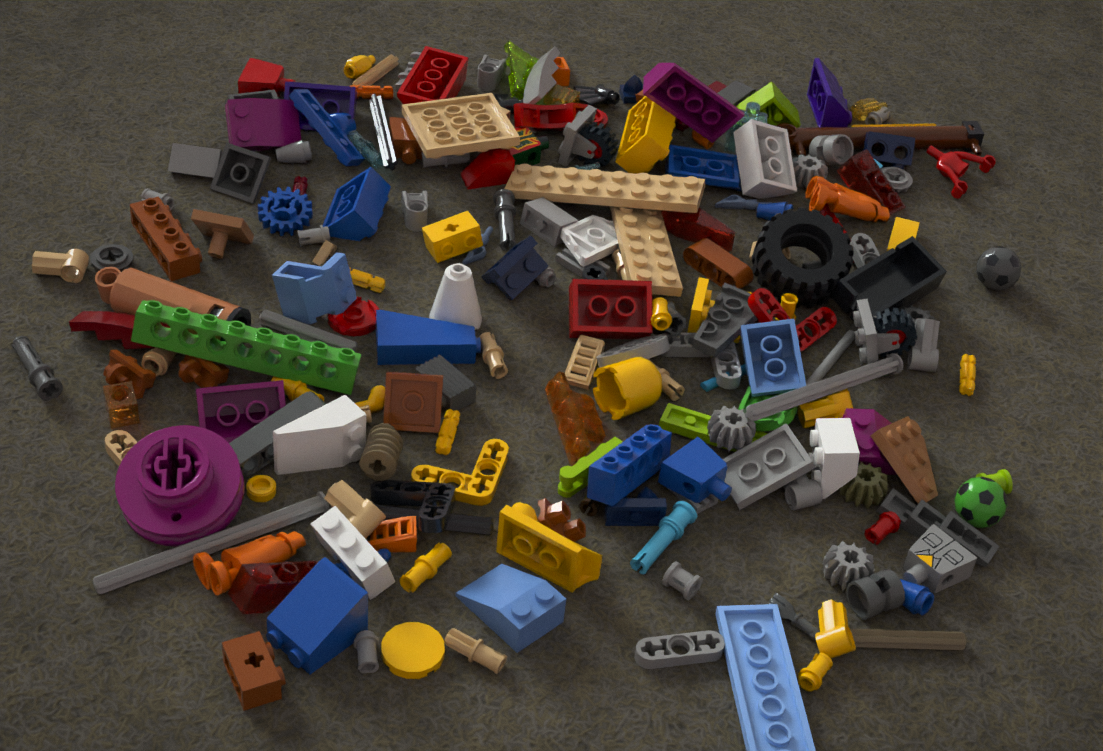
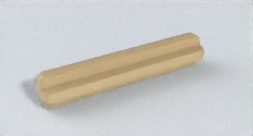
(377, 71)

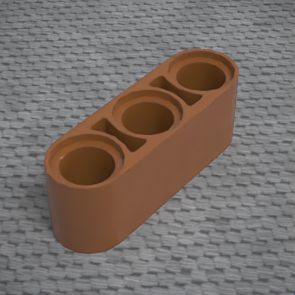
(717, 264)

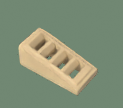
(584, 361)

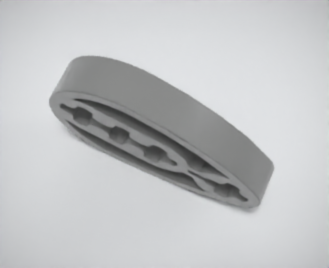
(643, 347)

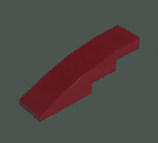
(108, 326)

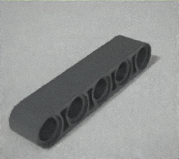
(255, 446)

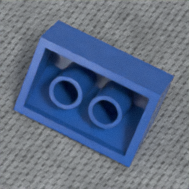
(358, 206)

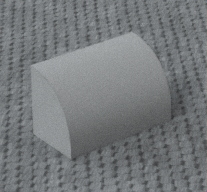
(194, 160)

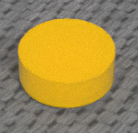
(261, 488)

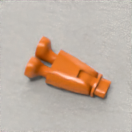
(844, 201)
(266, 549)

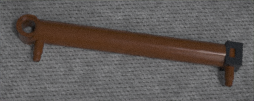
(967, 136)

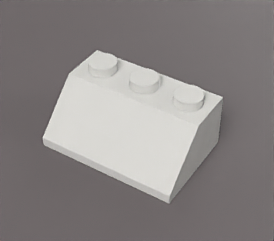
(764, 160)

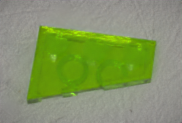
(520, 67)

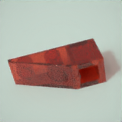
(865, 176)
(265, 585)

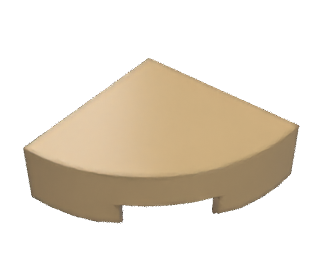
(326, 250)

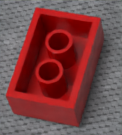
(610, 308)

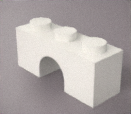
(354, 551)

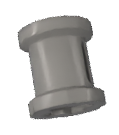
(682, 580)

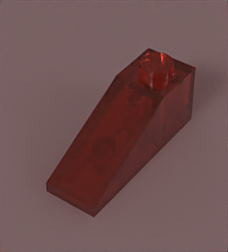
(698, 226)

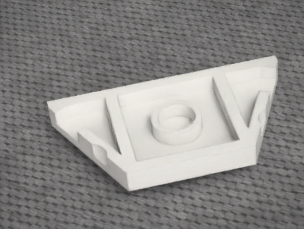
(590, 239)

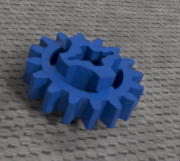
(285, 211)

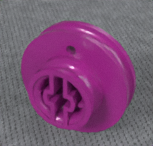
(185, 502)

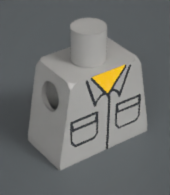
(938, 561)

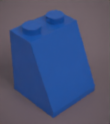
(319, 617)

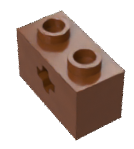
(253, 670)

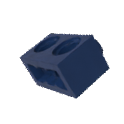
(888, 144)

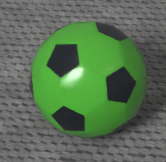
(981, 502)

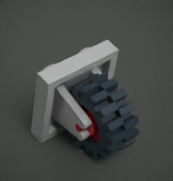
(588, 140)
(883, 332)

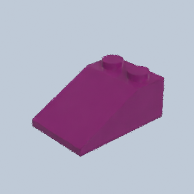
(262, 123)

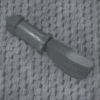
(788, 613)

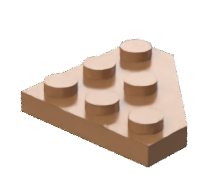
(908, 456)

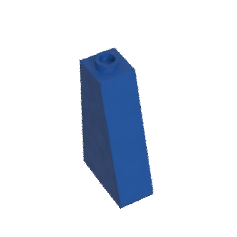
(416, 339)

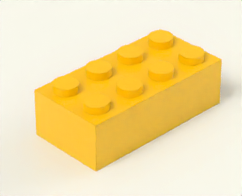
(645, 137)

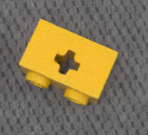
(452, 236)

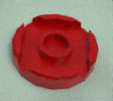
(352, 322)

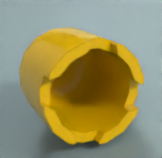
(627, 387)

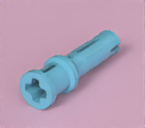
(670, 529)

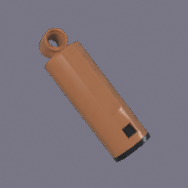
(130, 287)

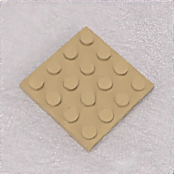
(460, 125)

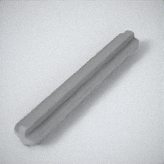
(304, 331)

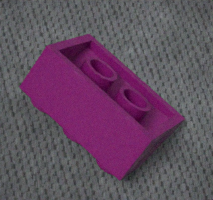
(238, 408)

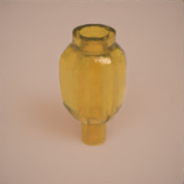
(864, 106)

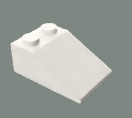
(321, 438)

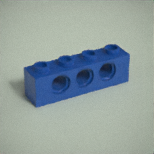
(628, 464)

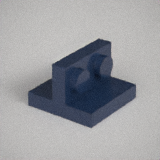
(516, 268)

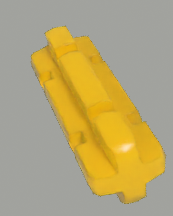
(366, 280)
(967, 374)
(447, 432)

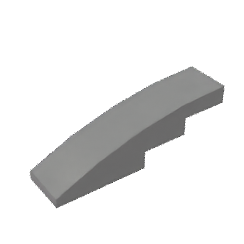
(540, 77)

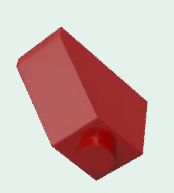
(489, 169)

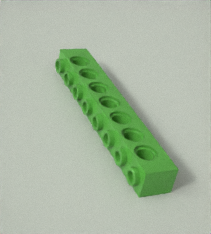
(232, 352)

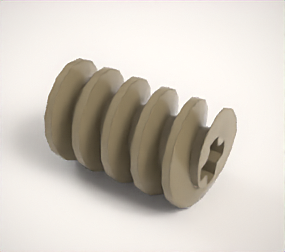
(381, 452)

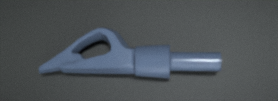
(736, 202)
(473, 254)

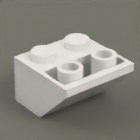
(833, 453)

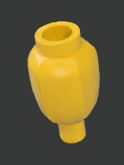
(358, 66)

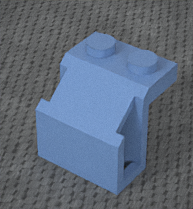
(314, 290)

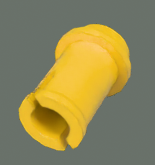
(788, 303)
(661, 318)
(811, 677)

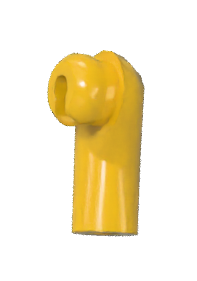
(375, 400)

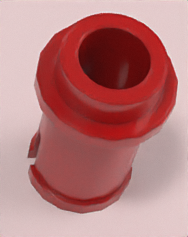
(887, 524)

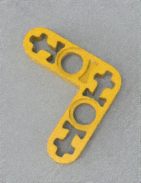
(470, 484)

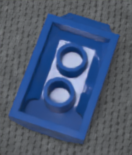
(715, 167)

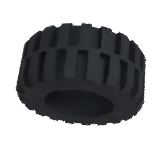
(807, 231)

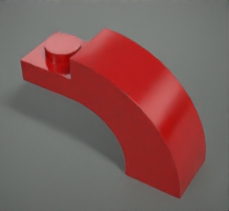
(545, 116)

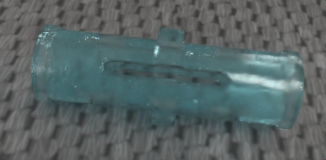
(366, 149)

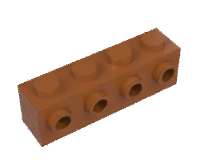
(165, 238)

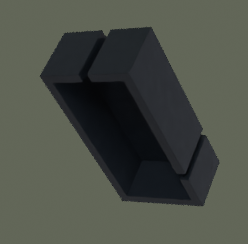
(908, 279)

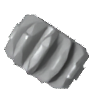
(807, 167)
(731, 428)
(847, 564)

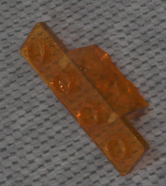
(574, 417)

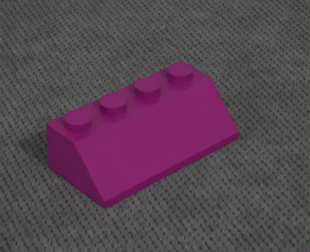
(690, 100)

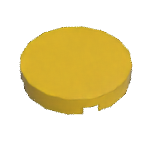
(412, 650)

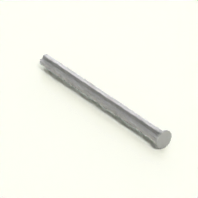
(891, 364)
(210, 544)

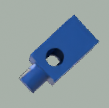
(695, 472)

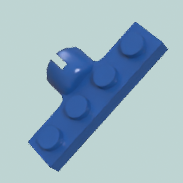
(331, 127)

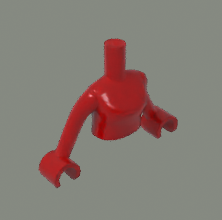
(952, 166)

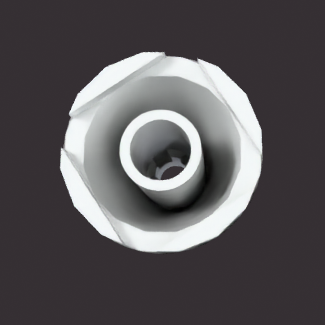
(457, 298)

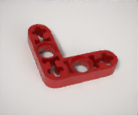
(770, 303)

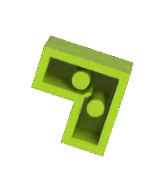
(774, 104)

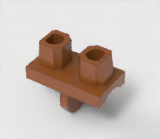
(125, 369)
(202, 372)
(556, 517)

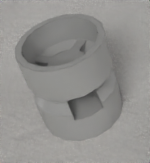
(832, 149)

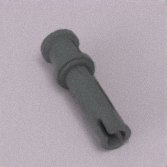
(505, 213)
(39, 374)

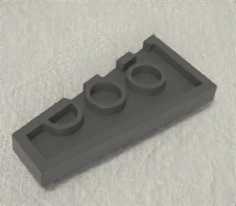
(724, 321)

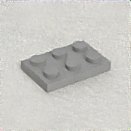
(766, 466)

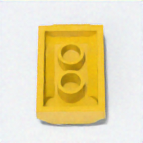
(544, 550)

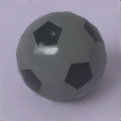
(998, 268)

